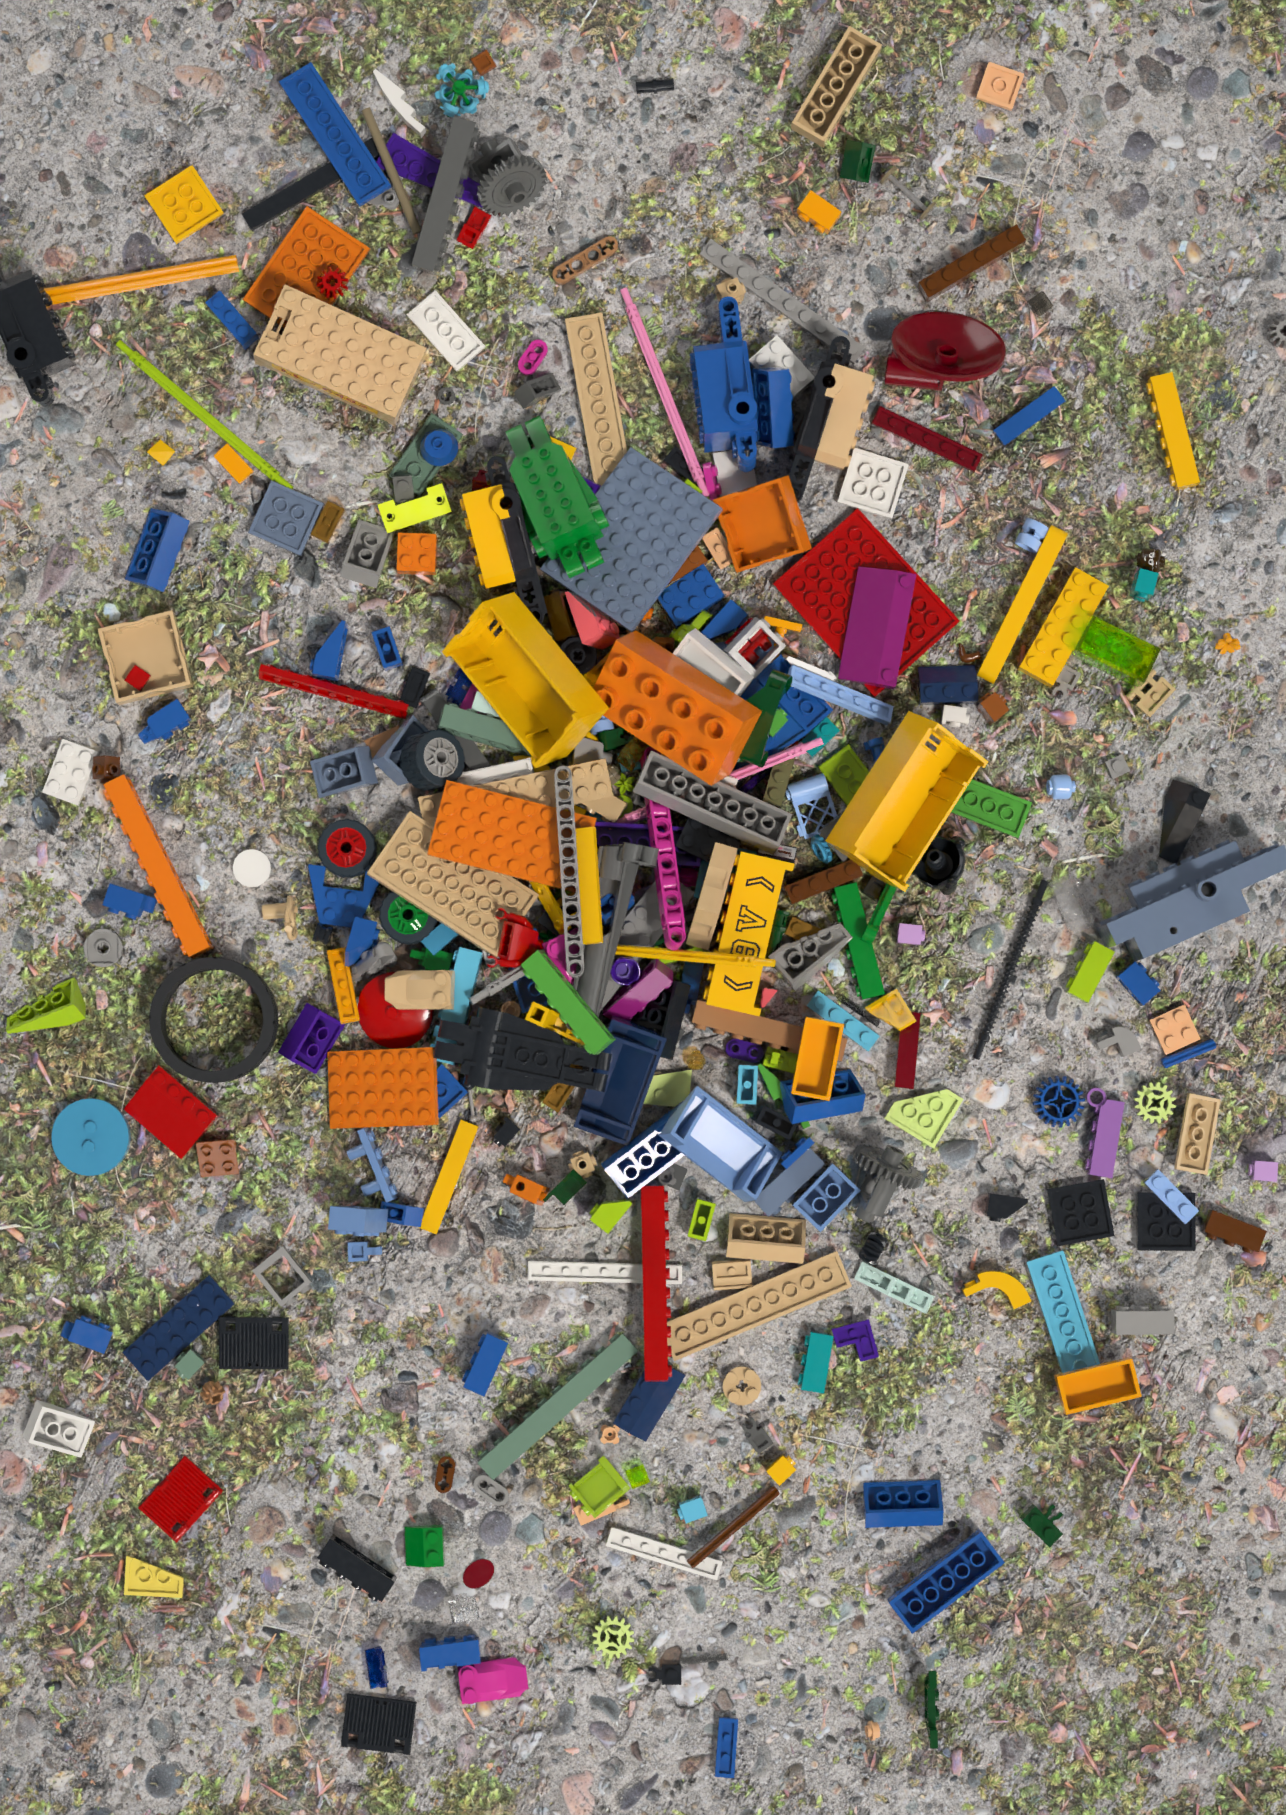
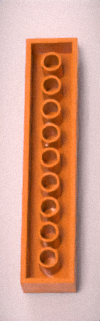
(158, 866)

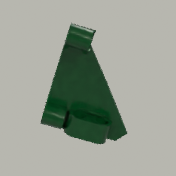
(767, 701)

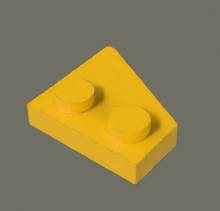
(892, 1010)

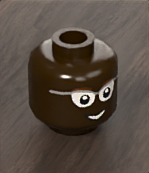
(1151, 560)

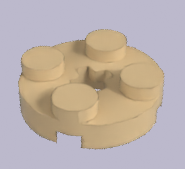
(750, 1392)

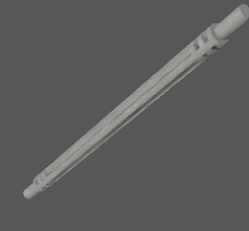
(517, 972)

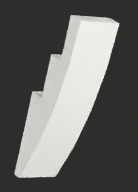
(396, 97)

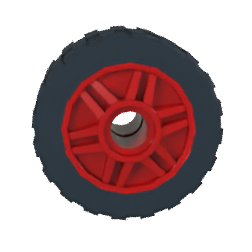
(336, 837)

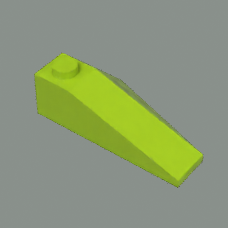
(56, 1009)

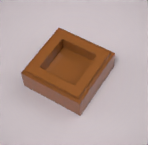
(483, 62)

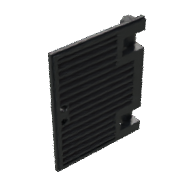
(253, 1343)
(378, 1723)

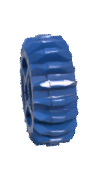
(1059, 1110)

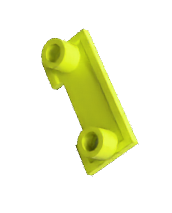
(415, 510)

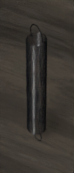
(805, 875)
(861, 1014)

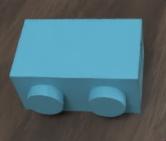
(747, 1084)

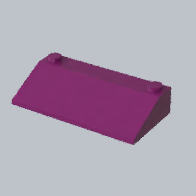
(877, 627)

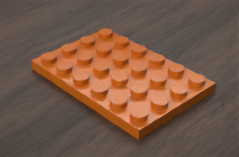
(301, 257)
(382, 1088)

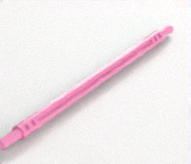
(664, 392)
(743, 772)

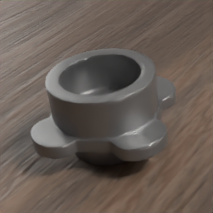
(670, 1180)

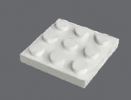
(873, 483)

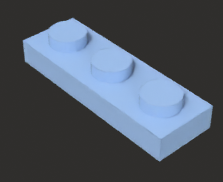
(1171, 1196)

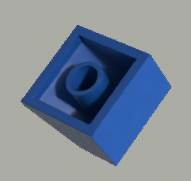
(362, 937)

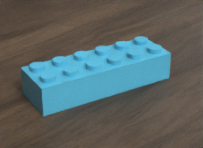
(466, 974)

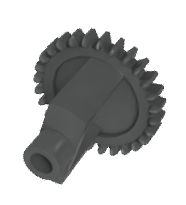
(512, 183)
(884, 1174)

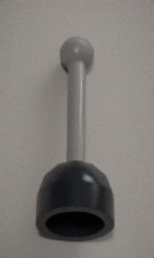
(473, 1118)

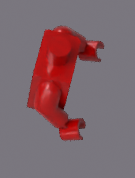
(516, 942)

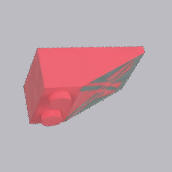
(592, 625)

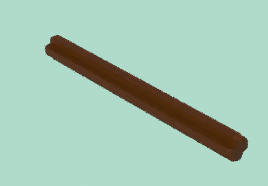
(732, 1527)

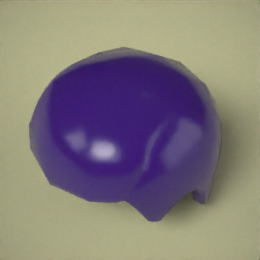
(625, 970)

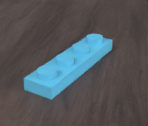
(852, 1027)

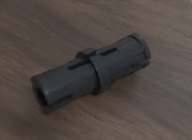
(655, 86)

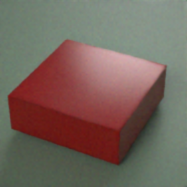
(137, 678)

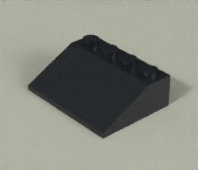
(666, 1015)

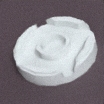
(251, 868)

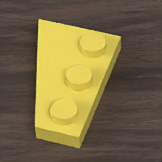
(150, 1580)

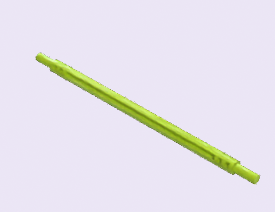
(203, 415)

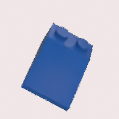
(329, 657)

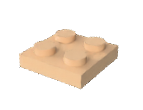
(1000, 86)
(1174, 1029)

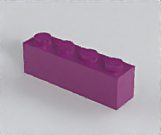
(636, 996)

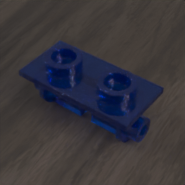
(456, 691)
(376, 1672)

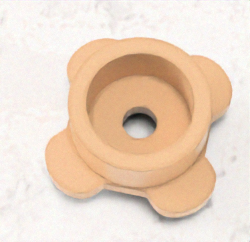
(609, 1429)

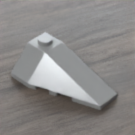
(806, 956)

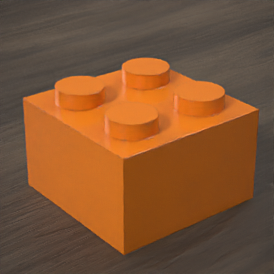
(417, 553)

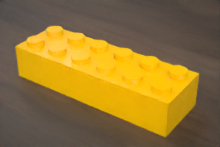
(1062, 627)

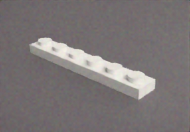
(661, 1552)

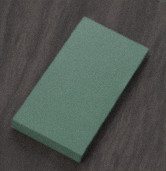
(412, 460)

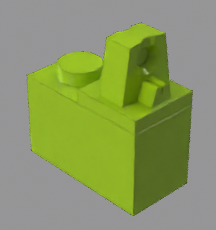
(780, 1060)

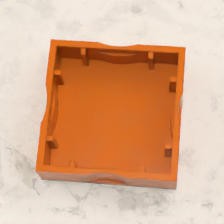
(762, 524)

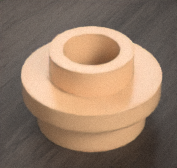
(872, 1730)

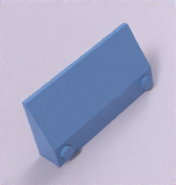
(721, 1144)

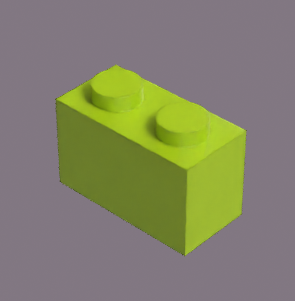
(701, 1219)

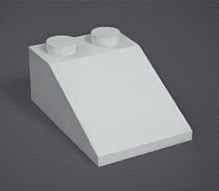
(58, 1429)

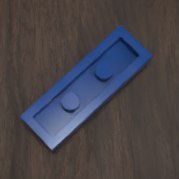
(726, 1747)

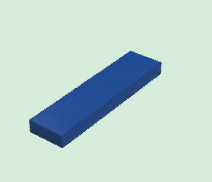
(1029, 416)

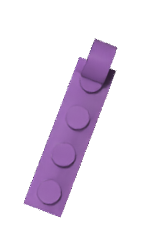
(1105, 1135)

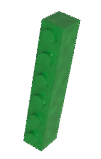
(861, 953)

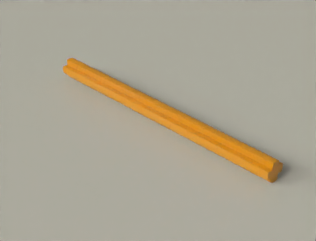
(143, 279)

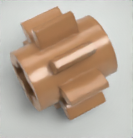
(212, 1392)

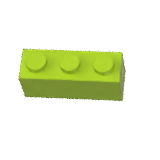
(1089, 971)

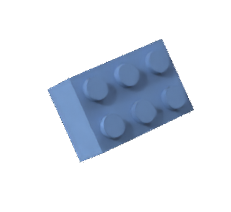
(826, 1197)
(357, 1220)

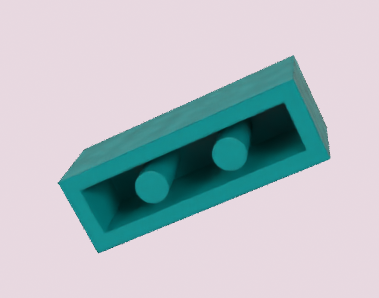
(815, 1362)

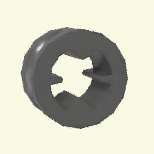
(452, 398)

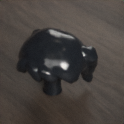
(942, 864)

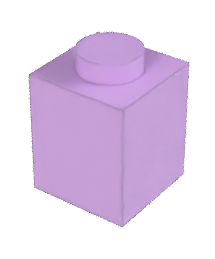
(910, 934)
(1263, 1170)

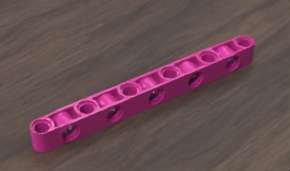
(666, 878)

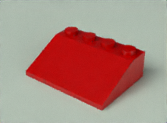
(171, 1111)

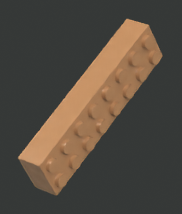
(756, 1028)

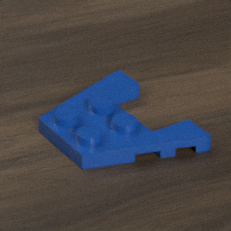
(340, 905)

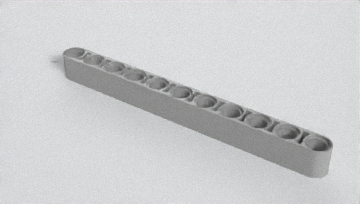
(573, 881)

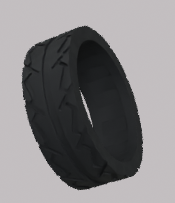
(159, 1010)

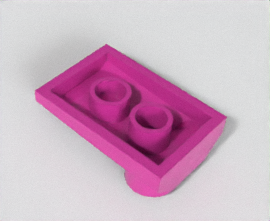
(556, 952)
(492, 1680)

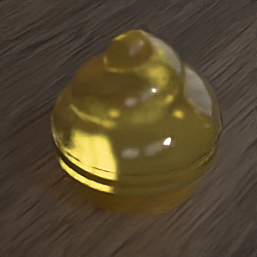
(696, 1060)

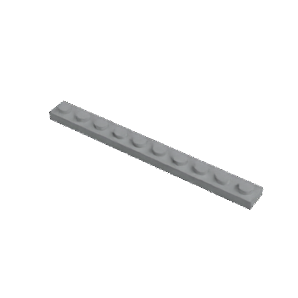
(777, 298)

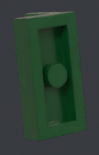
(857, 161)
(567, 1187)

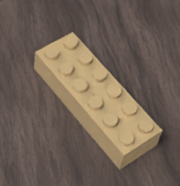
(836, 86)

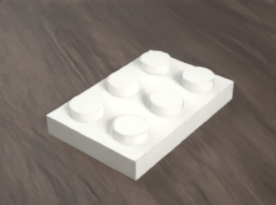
(70, 772)

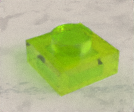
(637, 1476)

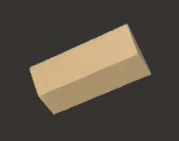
(1197, 1134)

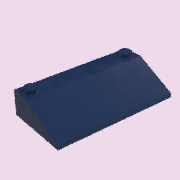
(631, 1070)

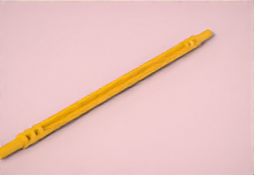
(693, 956)

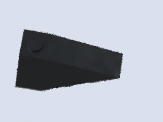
(1181, 813)

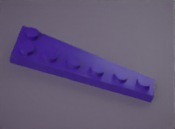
(422, 167)

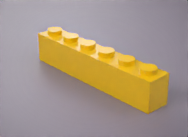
(1173, 431)

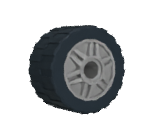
(432, 759)

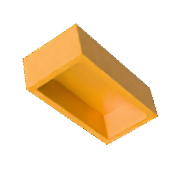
(817, 1058)
(1097, 1385)

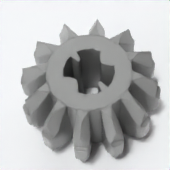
(1275, 332)

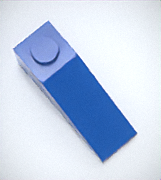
(725, 621)

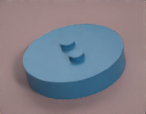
(91, 1137)

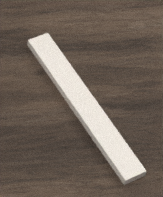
(594, 1272)

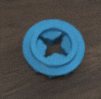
(821, 849)

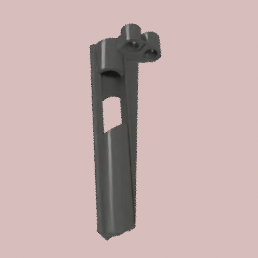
(617, 876)

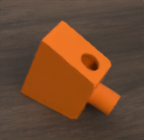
(532, 1192)

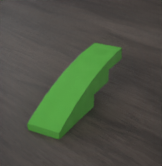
(773, 1086)

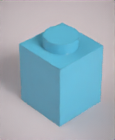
(692, 1509)

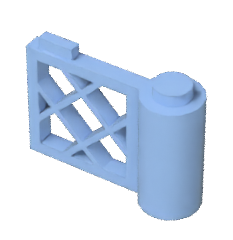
(806, 791)

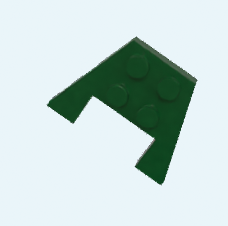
(931, 1695)

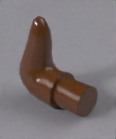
(967, 658)

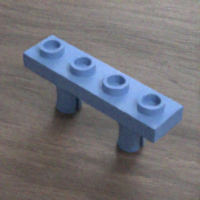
(375, 1157)

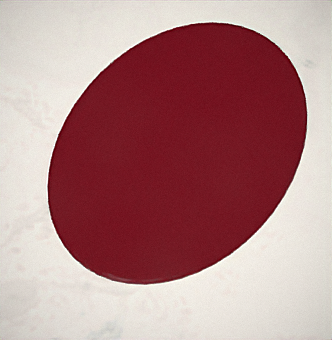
(478, 1573)

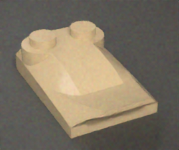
(421, 990)

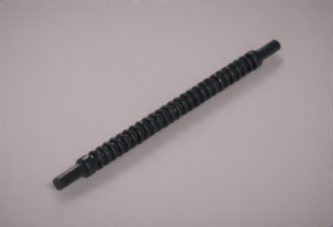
(1036, 903)

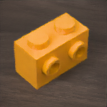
(818, 212)

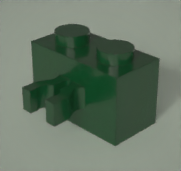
(1041, 1524)

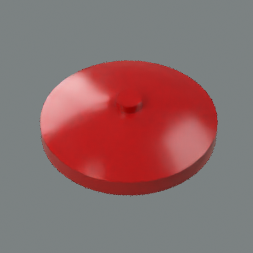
(387, 1024)

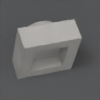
(1117, 766)

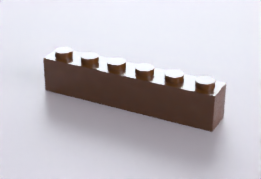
(971, 263)

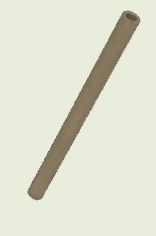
(391, 170)

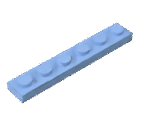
(840, 695)

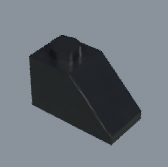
(1002, 1206)

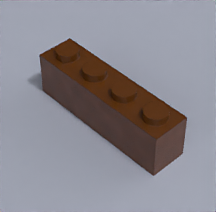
(823, 881)

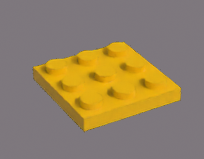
(184, 204)

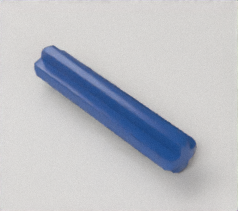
(1188, 1053)

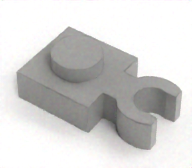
(1067, 679)

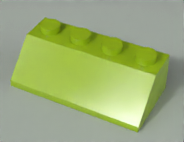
(609, 1213)

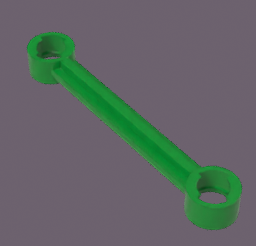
(873, 926)

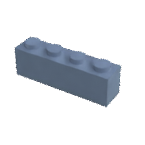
(788, 1182)

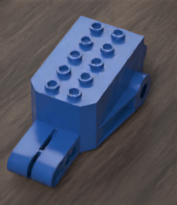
(726, 391)

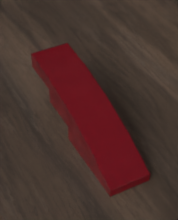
(907, 1055)

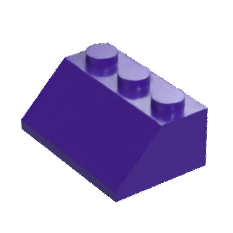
(311, 1038)

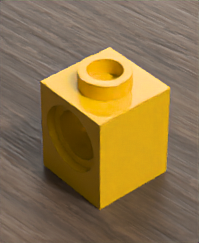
(781, 1469)

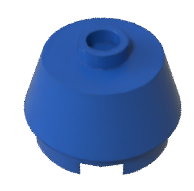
(439, 447)

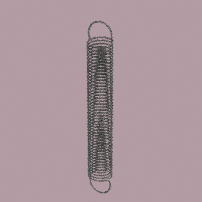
(699, 1659)

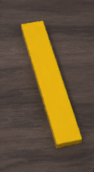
(589, 885)
(448, 1176)

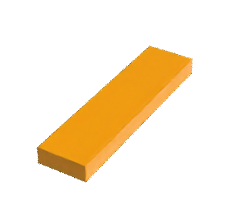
(342, 986)

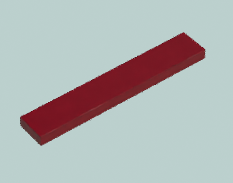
(927, 439)

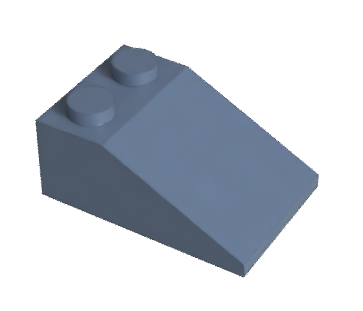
(389, 754)
(344, 771)

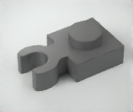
(759, 1438)

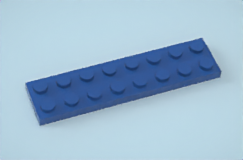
(335, 134)

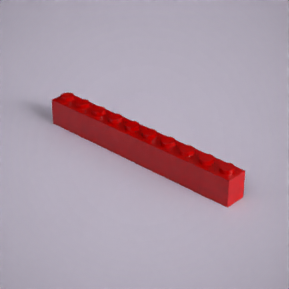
(654, 1284)

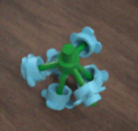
(464, 82)

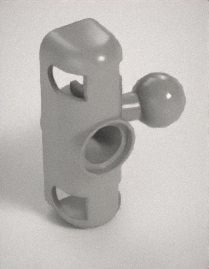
(373, 961)

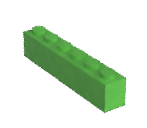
(568, 1002)

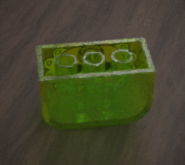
(1115, 651)

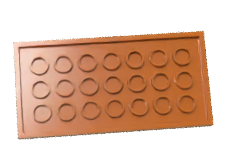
(502, 834)

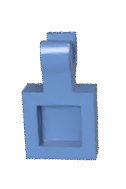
(359, 1251)

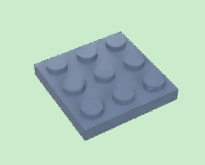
(286, 518)

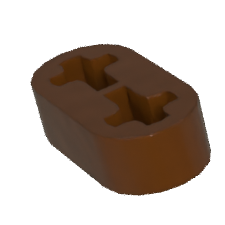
(440, 1473)

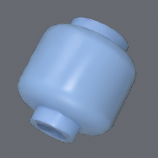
(1060, 787)

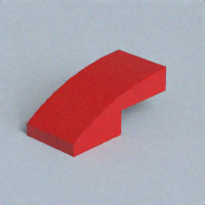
(474, 228)

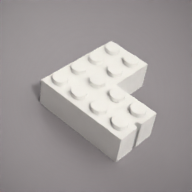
(713, 662)

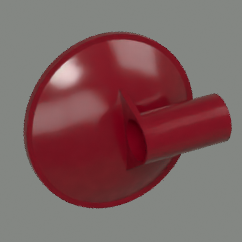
(941, 349)

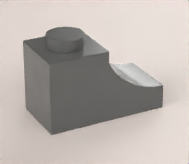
(537, 390)

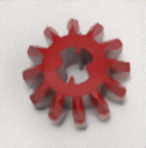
(339, 280)

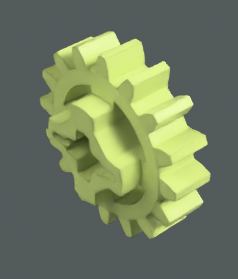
(1143, 1110)
(606, 1642)

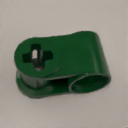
(613, 739)

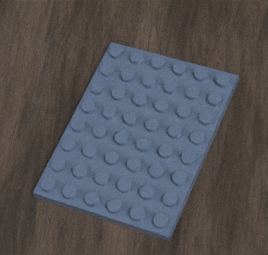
(649, 537)

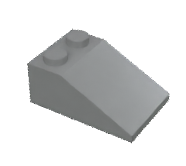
(367, 554)

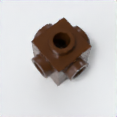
(105, 768)

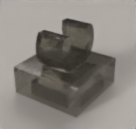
(1040, 304)

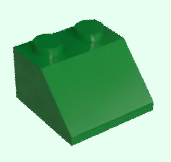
(425, 1546)

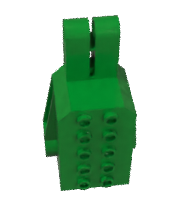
(555, 500)

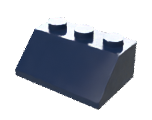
(947, 685)

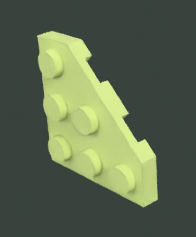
(925, 1115)

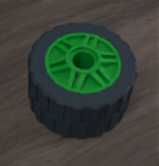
(402, 930)

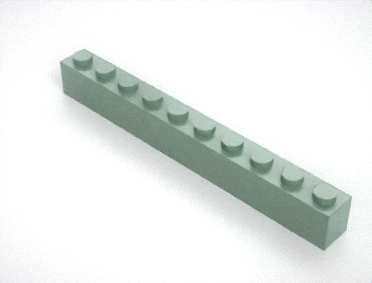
(555, 1408)

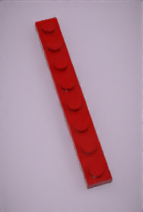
(336, 692)

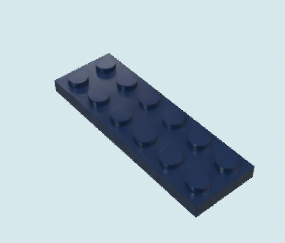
(178, 1328)

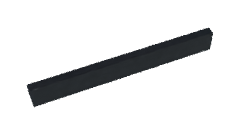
(297, 193)

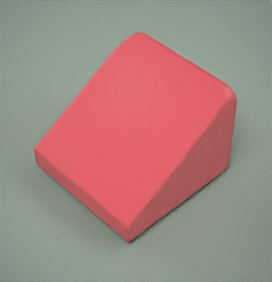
(766, 996)

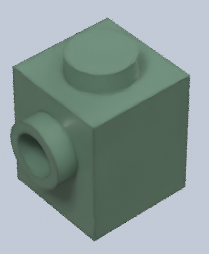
(189, 1364)

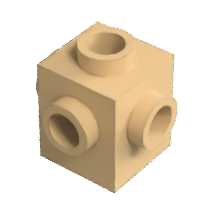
(731, 288)
(590, 1163)

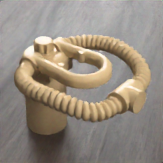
(283, 910)

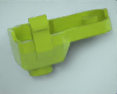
(699, 623)

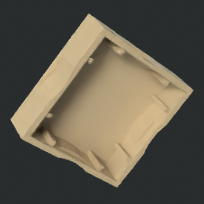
(154, 647)
(711, 896)

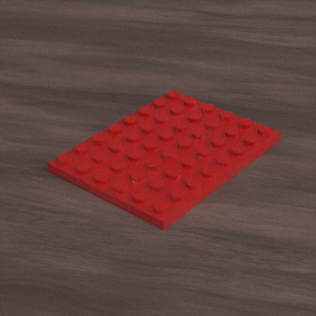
(824, 585)

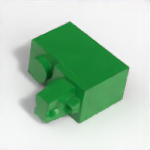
(440, 961)

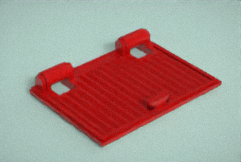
(180, 1498)

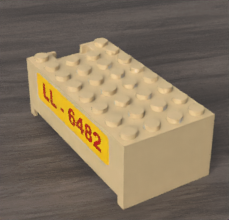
(340, 355)

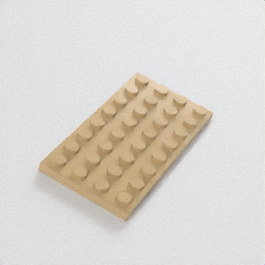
(449, 891)

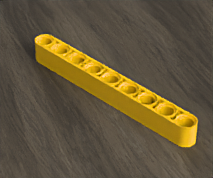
(1022, 604)

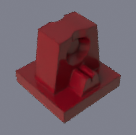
(479, 482)

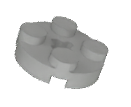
(111, 955)

